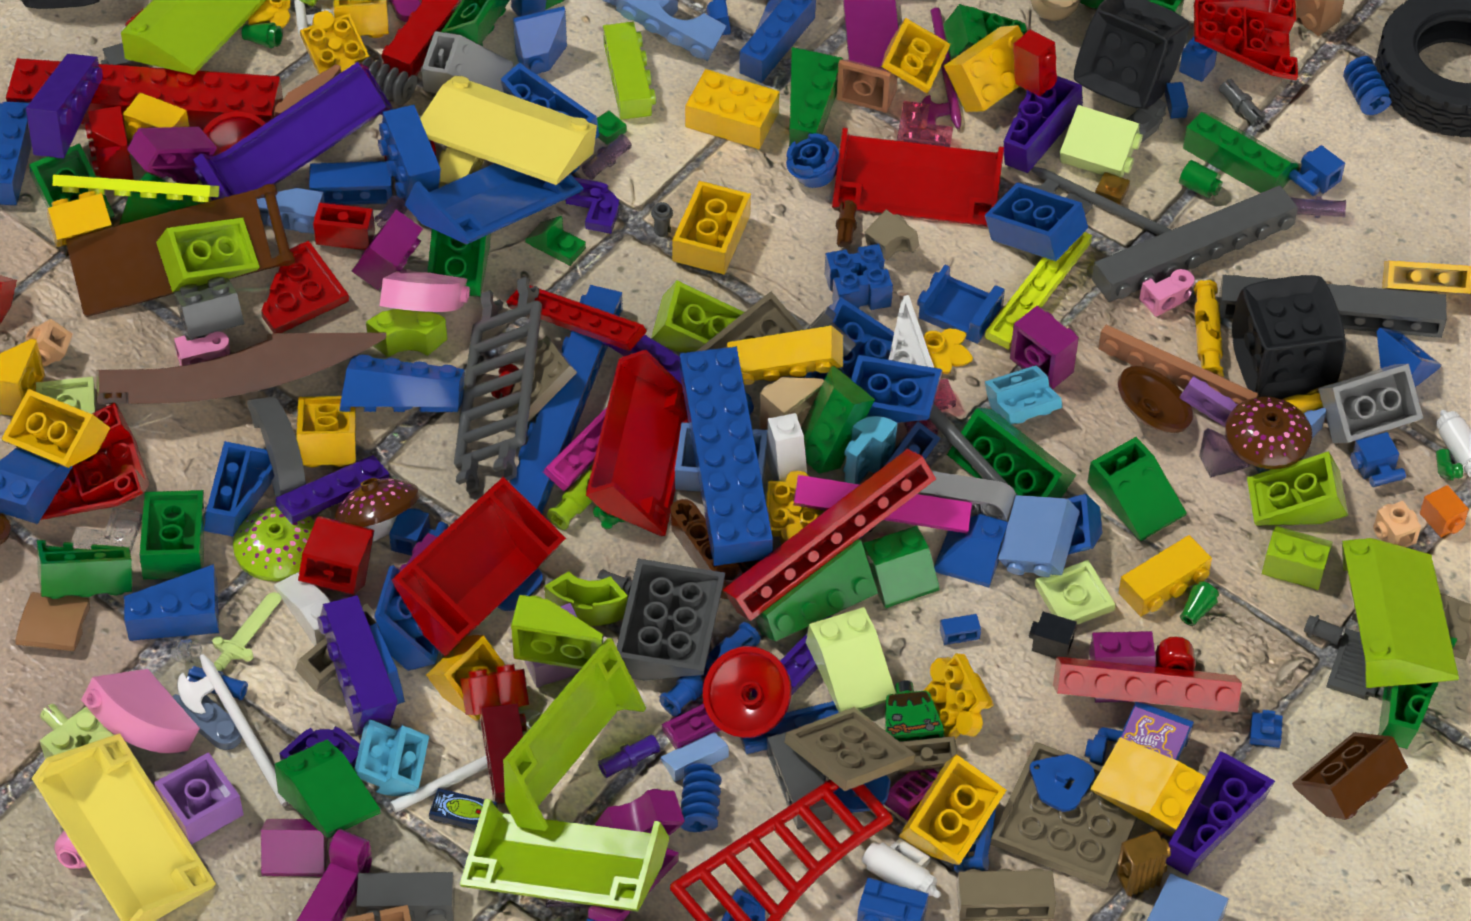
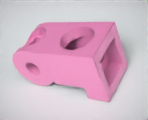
(1167, 293)
(201, 349)

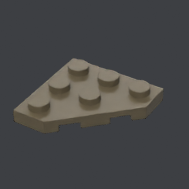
(550, 376)

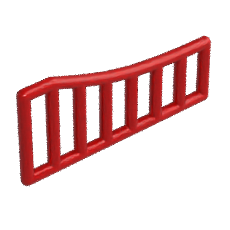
(777, 824)

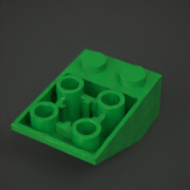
(970, 25)
(1135, 488)

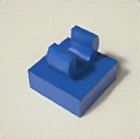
(1266, 729)

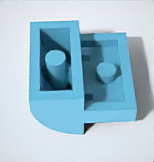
(1022, 395)
(870, 447)
(391, 758)

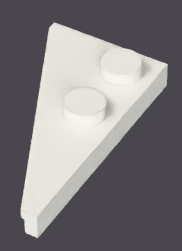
(908, 340)

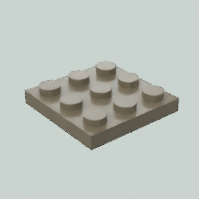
(849, 748)

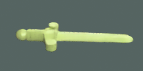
(236, 645)

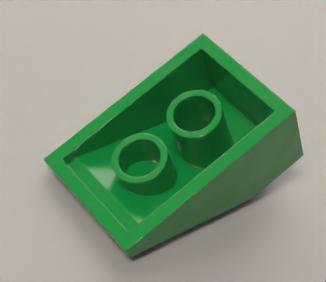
(73, 164)
(459, 259)
(172, 534)
(325, 788)

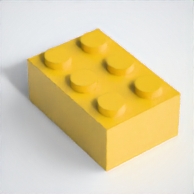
(985, 70)
(732, 109)
(711, 227)

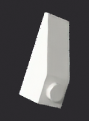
(305, 604)

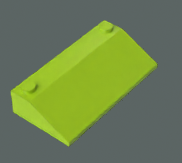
(184, 32)
(1398, 614)
(566, 732)
(564, 861)

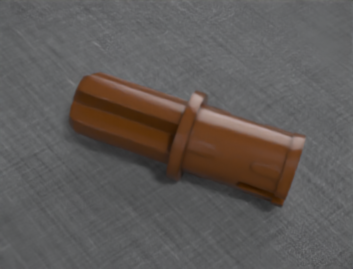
(846, 224)

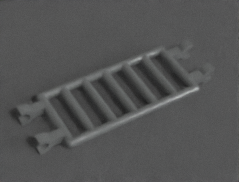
(507, 448)

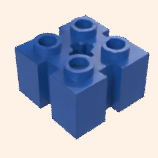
(859, 277)

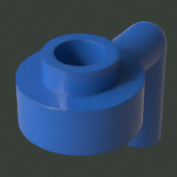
(1097, 748)

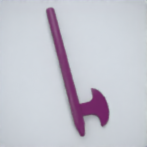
(952, 106)

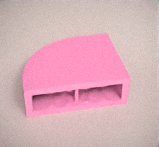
(423, 291)
(140, 711)

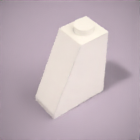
(785, 446)

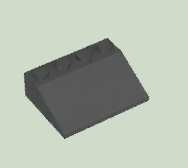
(669, 620)

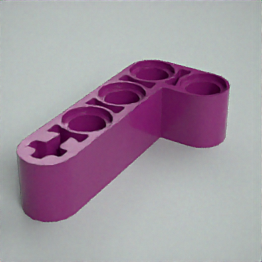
(339, 883)

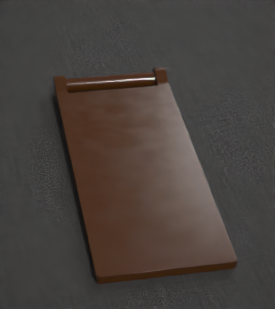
(124, 263)

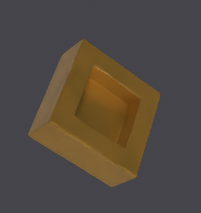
(1113, 187)

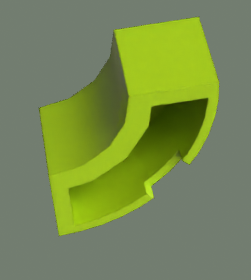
(408, 331)
(593, 601)

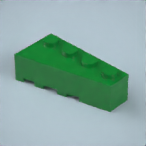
(812, 92)
(824, 593)
(1405, 708)

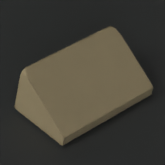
(930, 753)

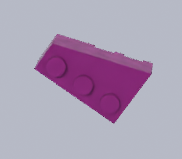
(171, 151)

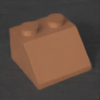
(866, 85)

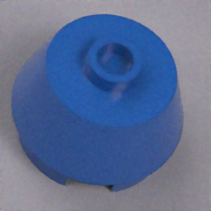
(813, 160)

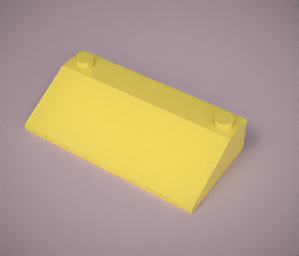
(508, 130)
(122, 829)

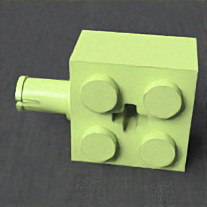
(72, 732)

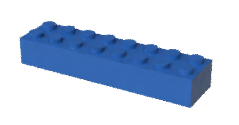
(725, 456)

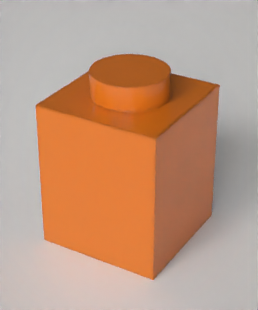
(1444, 511)

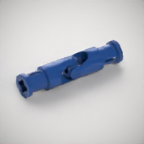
(691, 687)

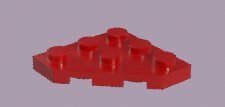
(302, 291)

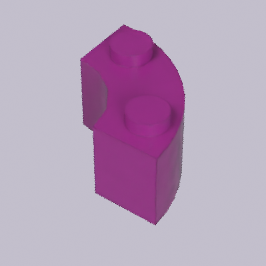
(643, 811)

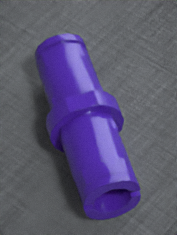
(629, 756)

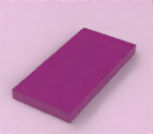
(869, 29)

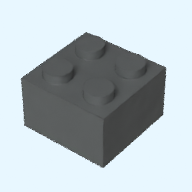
(209, 307)

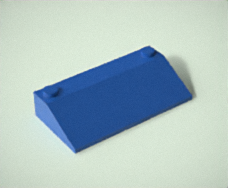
(485, 201)

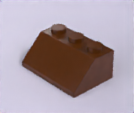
(1352, 774)

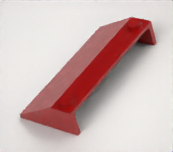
(917, 179)
(639, 444)

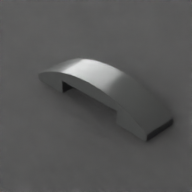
(280, 444)

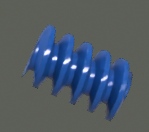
(1367, 86)
(700, 798)

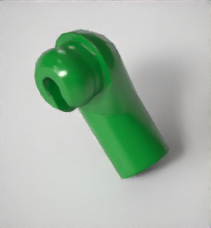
(1446, 468)

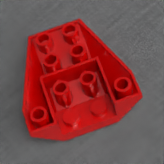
(1249, 33)
(106, 477)

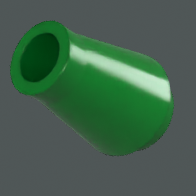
(263, 34)
(1200, 601)

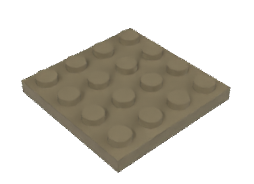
(1073, 842)

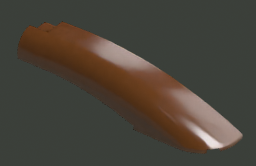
(256, 368)

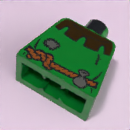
(911, 714)

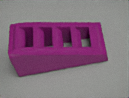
(901, 805)

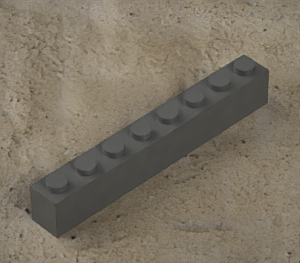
(1195, 243)
(1364, 307)

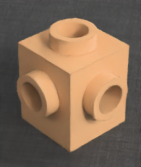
(51, 340)
(1397, 524)

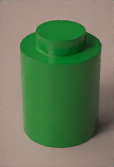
(1200, 179)

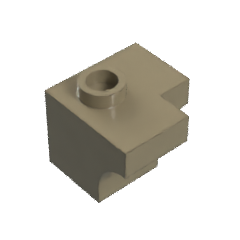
(892, 234)

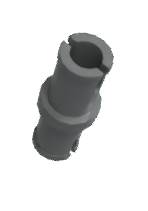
(1242, 102)

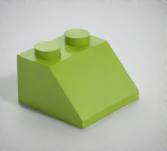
(1296, 557)

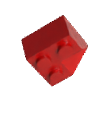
(109, 144)

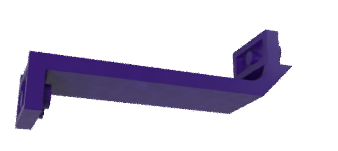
(296, 134)

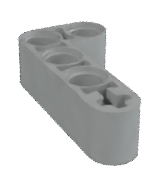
(987, 496)

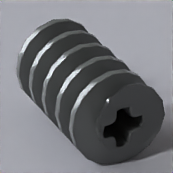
(395, 86)

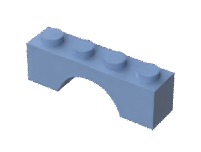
(695, 35)

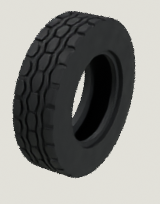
(1413, 88)

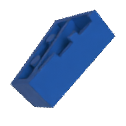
(237, 487)
(174, 607)

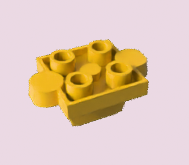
(333, 42)
(783, 515)
(958, 695)

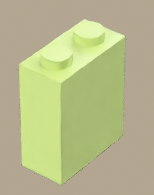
(1100, 142)

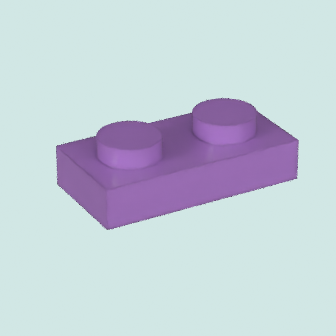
(1208, 400)

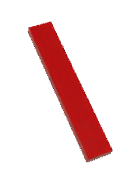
(586, 320)

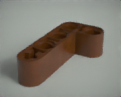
(699, 549)

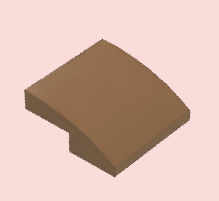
(52, 622)

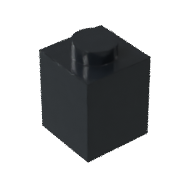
(1052, 635)

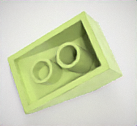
(850, 660)

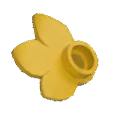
(272, 11)
(947, 349)

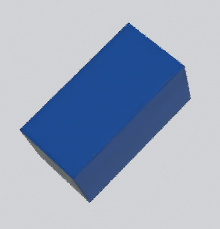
(1176, 100)
(960, 629)

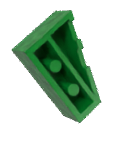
(83, 571)

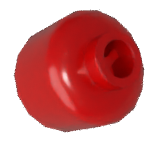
(1175, 654)

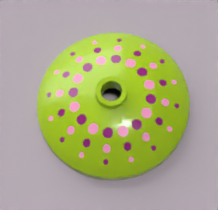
(271, 554)

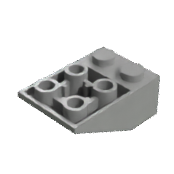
(458, 56)

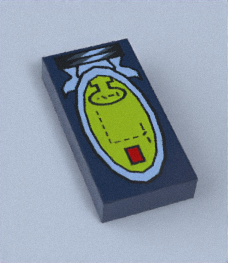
(456, 809)

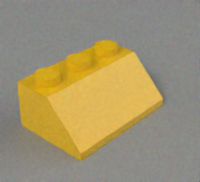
(55, 430)
(953, 811)

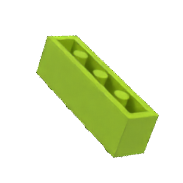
(628, 71)

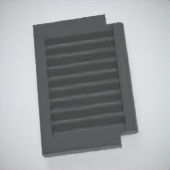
(1349, 667)

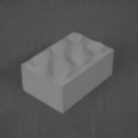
(1370, 403)

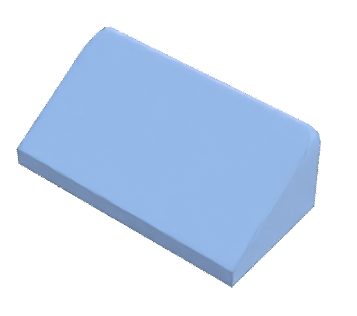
(705, 750)

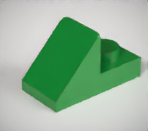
(556, 242)

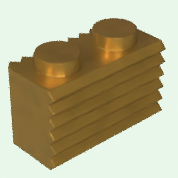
(1142, 862)

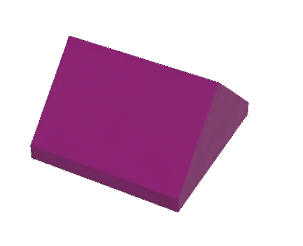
(292, 848)

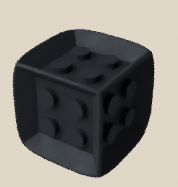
(1131, 51)
(1288, 336)

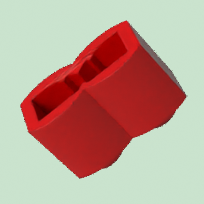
(494, 689)

